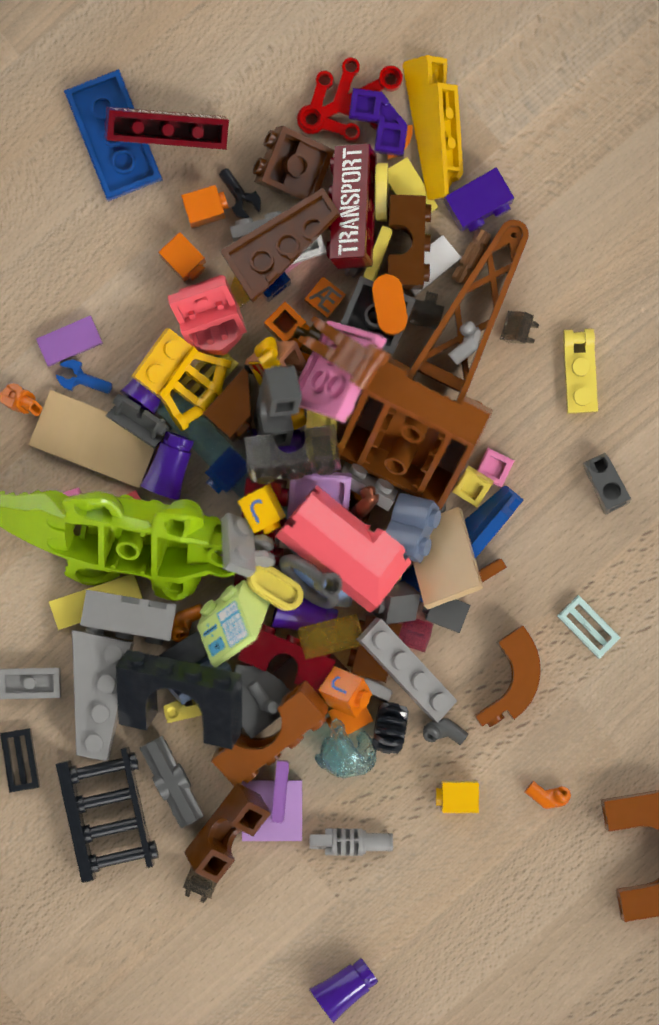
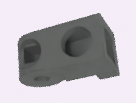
(606, 483)

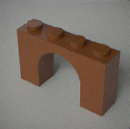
(630, 812)

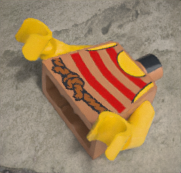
(277, 353)

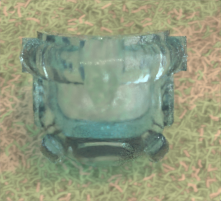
(341, 757)

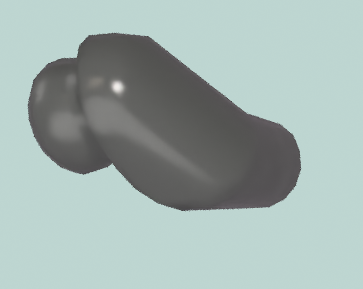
(444, 728)

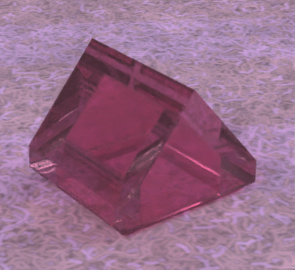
(416, 634)

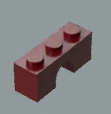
(268, 645)

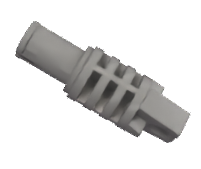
(350, 842)

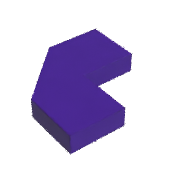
(376, 108)

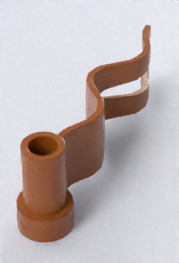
(349, 354)

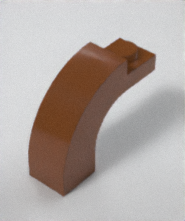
(525, 678)

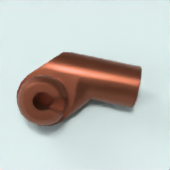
(368, 501)

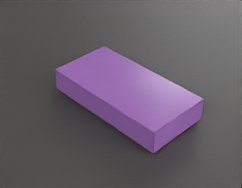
(69, 341)
(280, 791)

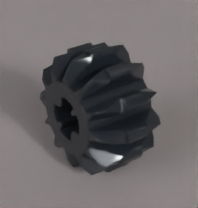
(390, 728)

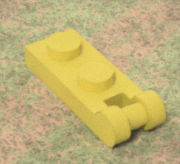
(580, 372)

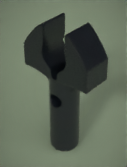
(239, 194)

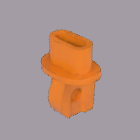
(20, 400)

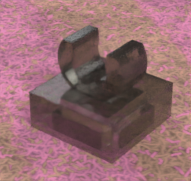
(427, 312)
(518, 327)
(199, 885)

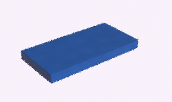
(119, 165)

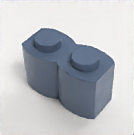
(412, 525)

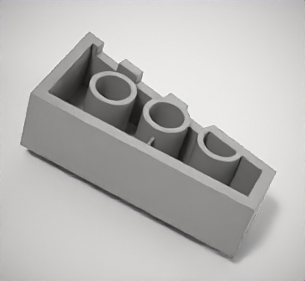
(96, 691)

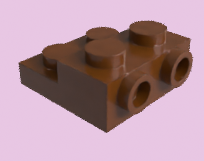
(292, 163)

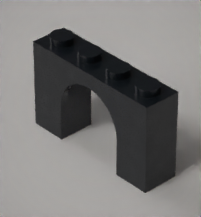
(213, 690)

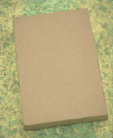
(451, 565)

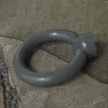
(327, 596)

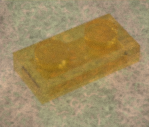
(330, 636)

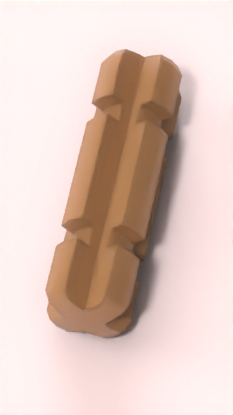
(471, 256)

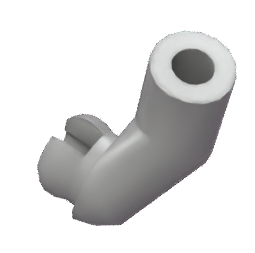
(470, 342)

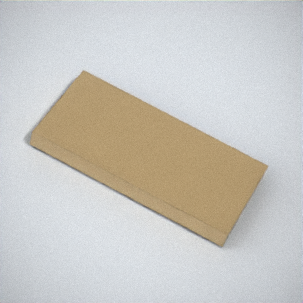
(90, 440)

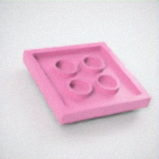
(326, 386)

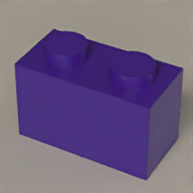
(479, 200)

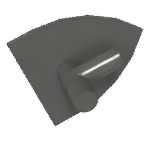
(260, 698)

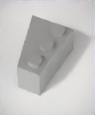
(127, 616)

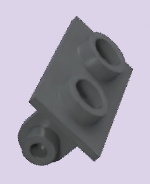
(138, 421)

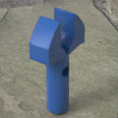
(82, 378)

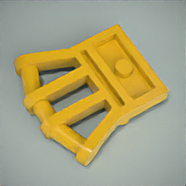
(165, 366)

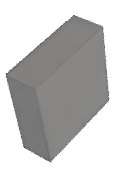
(379, 691)

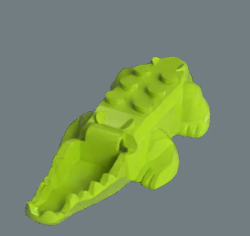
(120, 535)

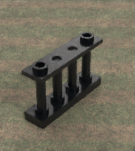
(78, 804)

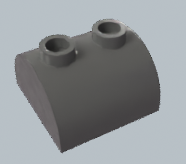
(362, 313)

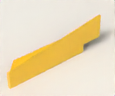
(435, 123)

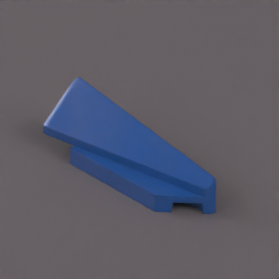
(481, 525)

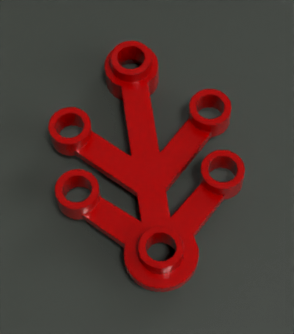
(342, 100)

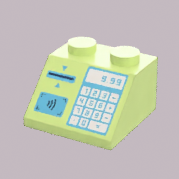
(231, 622)

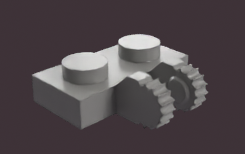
(240, 546)

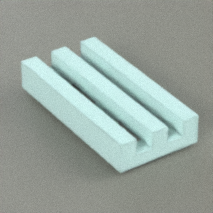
(570, 608)

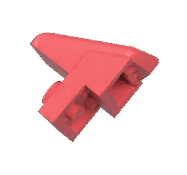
(209, 316)

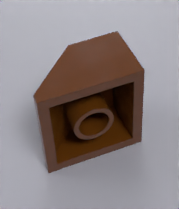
(233, 408)

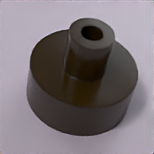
(313, 332)

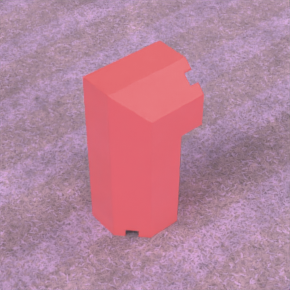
(341, 544)

